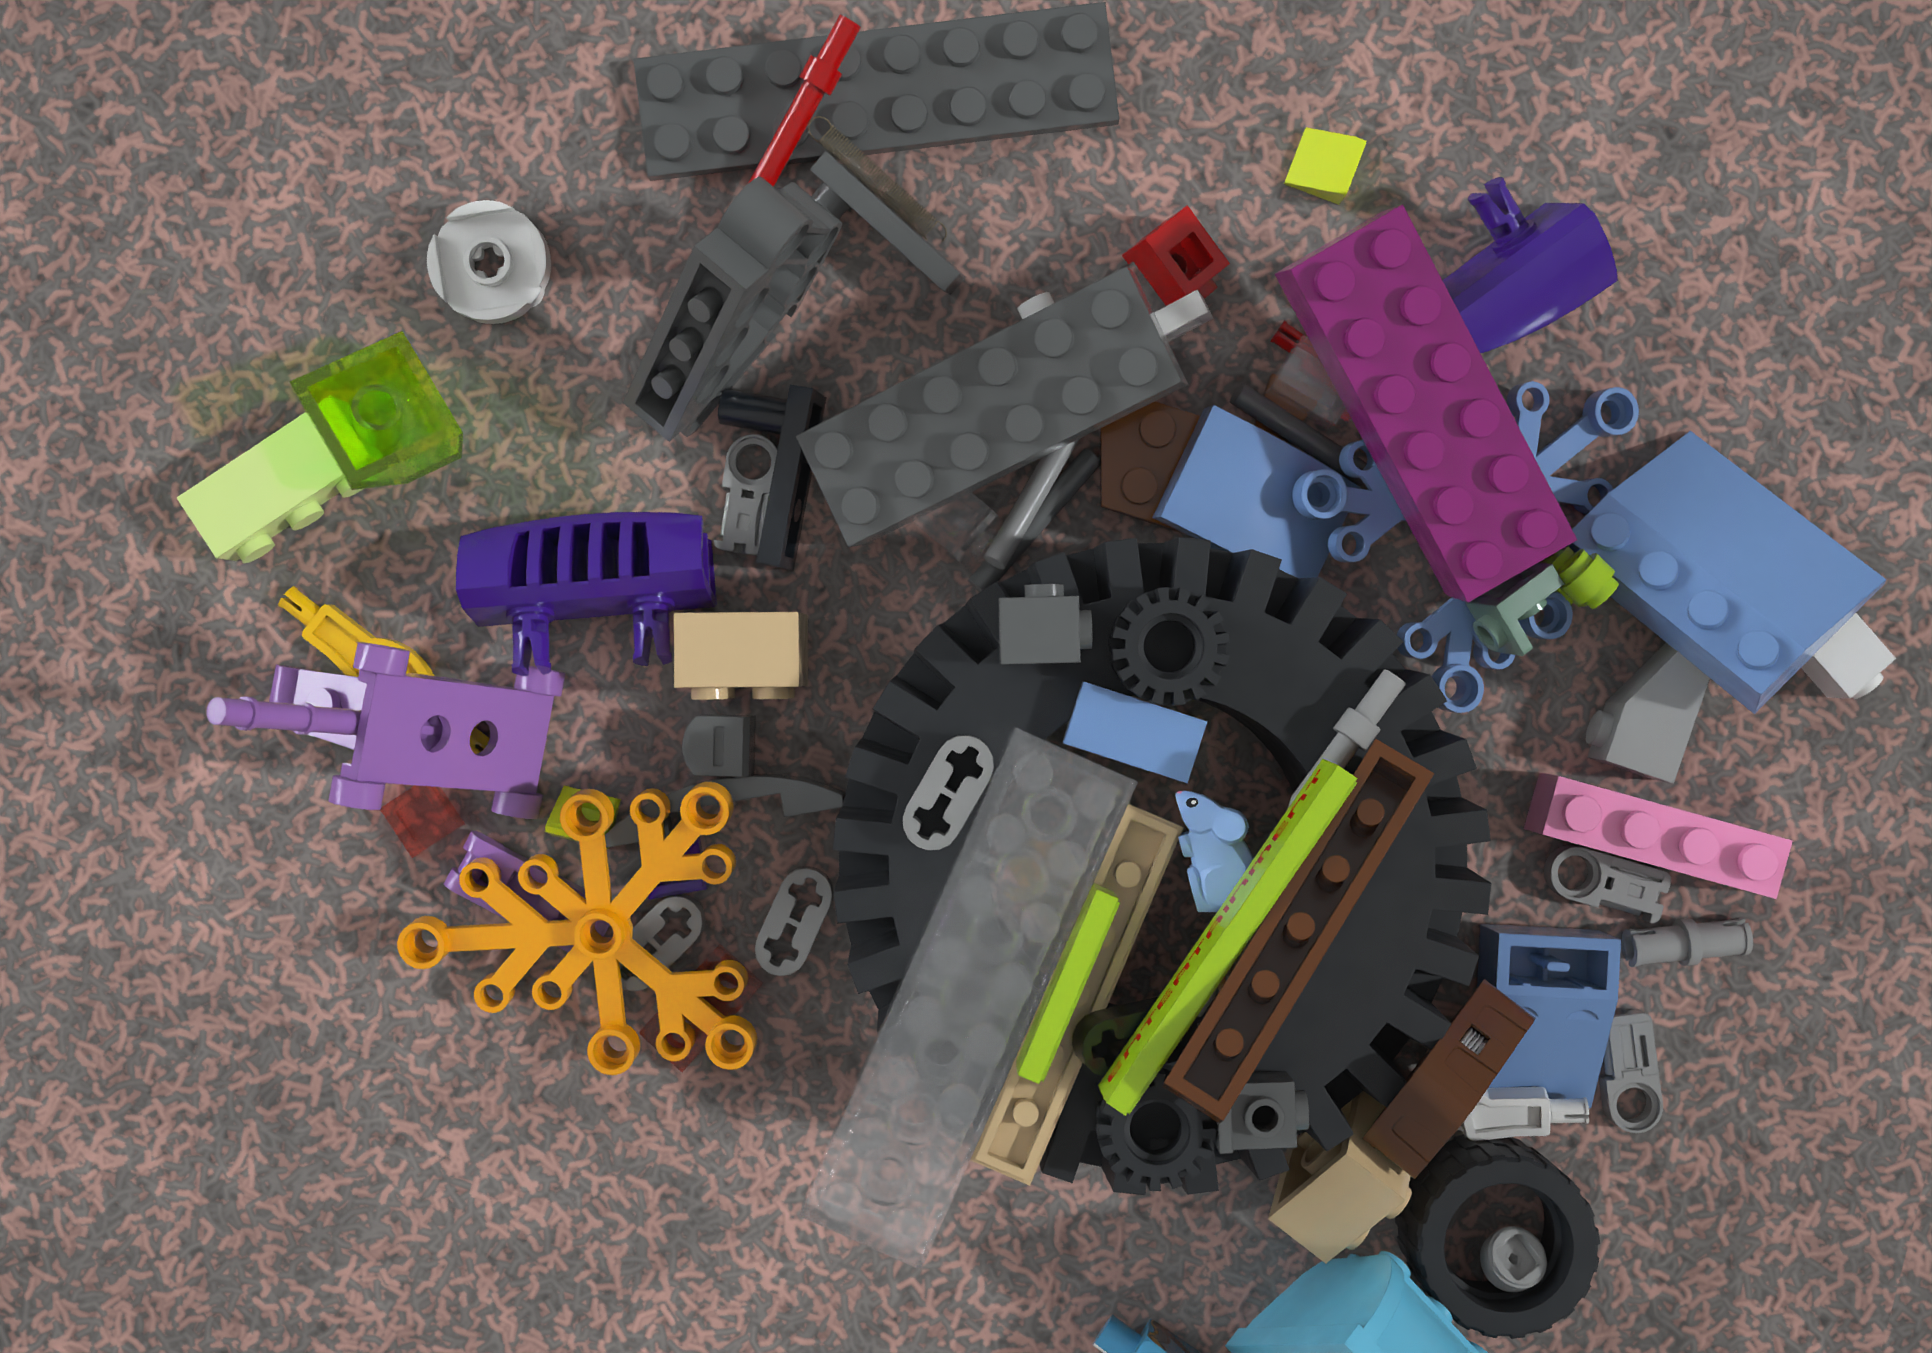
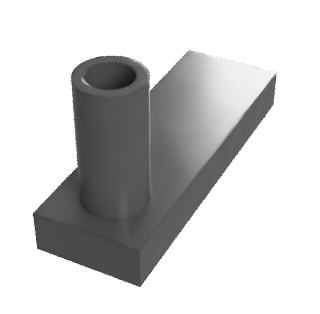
(843, 189)

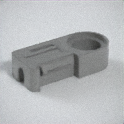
(747, 499)
(1611, 882)
(1631, 1063)

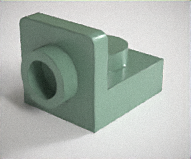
(1511, 601)

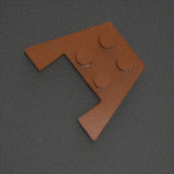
(1143, 453)

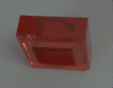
(421, 818)

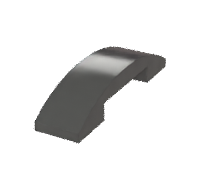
(797, 797)

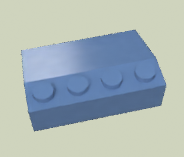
(1724, 569)

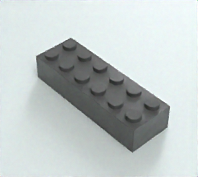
(992, 408)

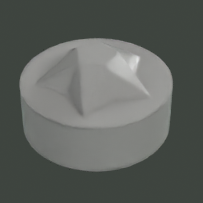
(1513, 1259)

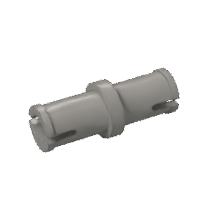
(1687, 942)

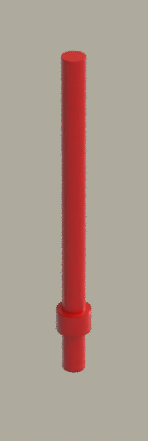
(819, 78)

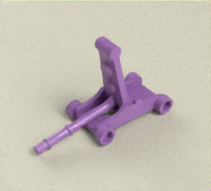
(411, 727)

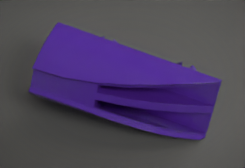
(1531, 270)

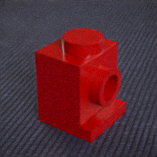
(1189, 244)

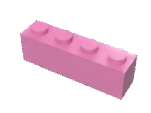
(1658, 835)

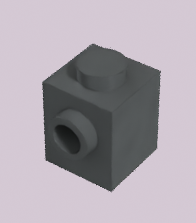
(1043, 627)

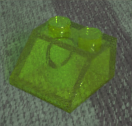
(380, 415)

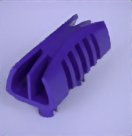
(586, 570)

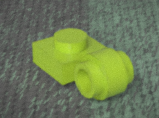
(1585, 577)

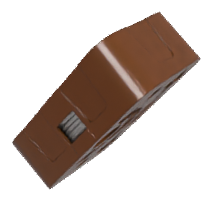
(1449, 1079)

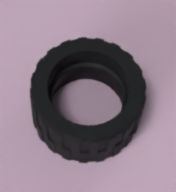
(1567, 1237)

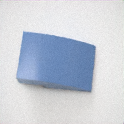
(1238, 494)

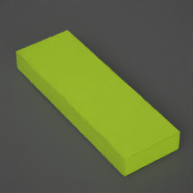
(1067, 984)

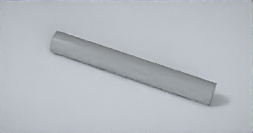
(1027, 506)

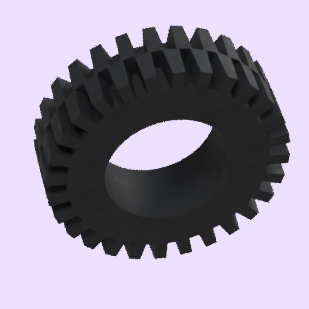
(1289, 682)

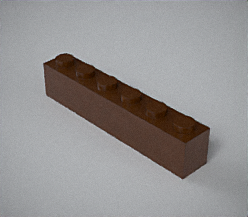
(1297, 934)

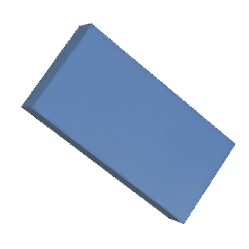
(1135, 732)

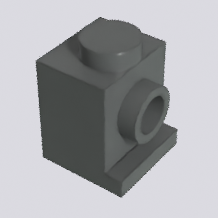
(1271, 1090)

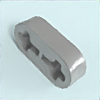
(962, 799)
(781, 914)
(676, 945)

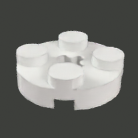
(462, 242)

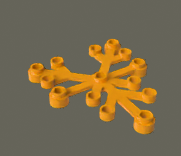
(531, 933)

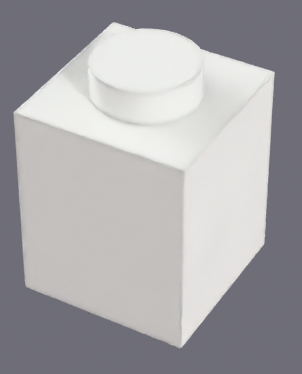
(1849, 661)

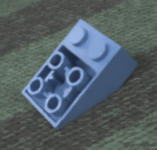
(1572, 991)

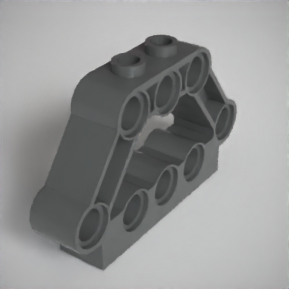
(729, 303)

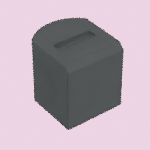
(720, 745)

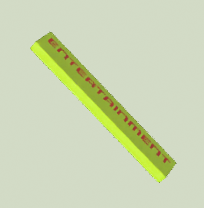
(1226, 936)

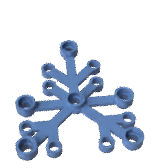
(1383, 513)

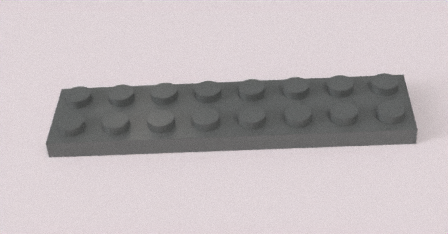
(894, 93)

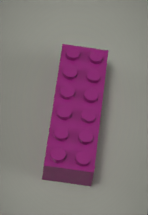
(1426, 405)

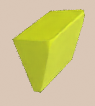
(1325, 164)

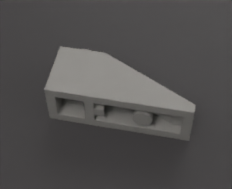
(1650, 717)

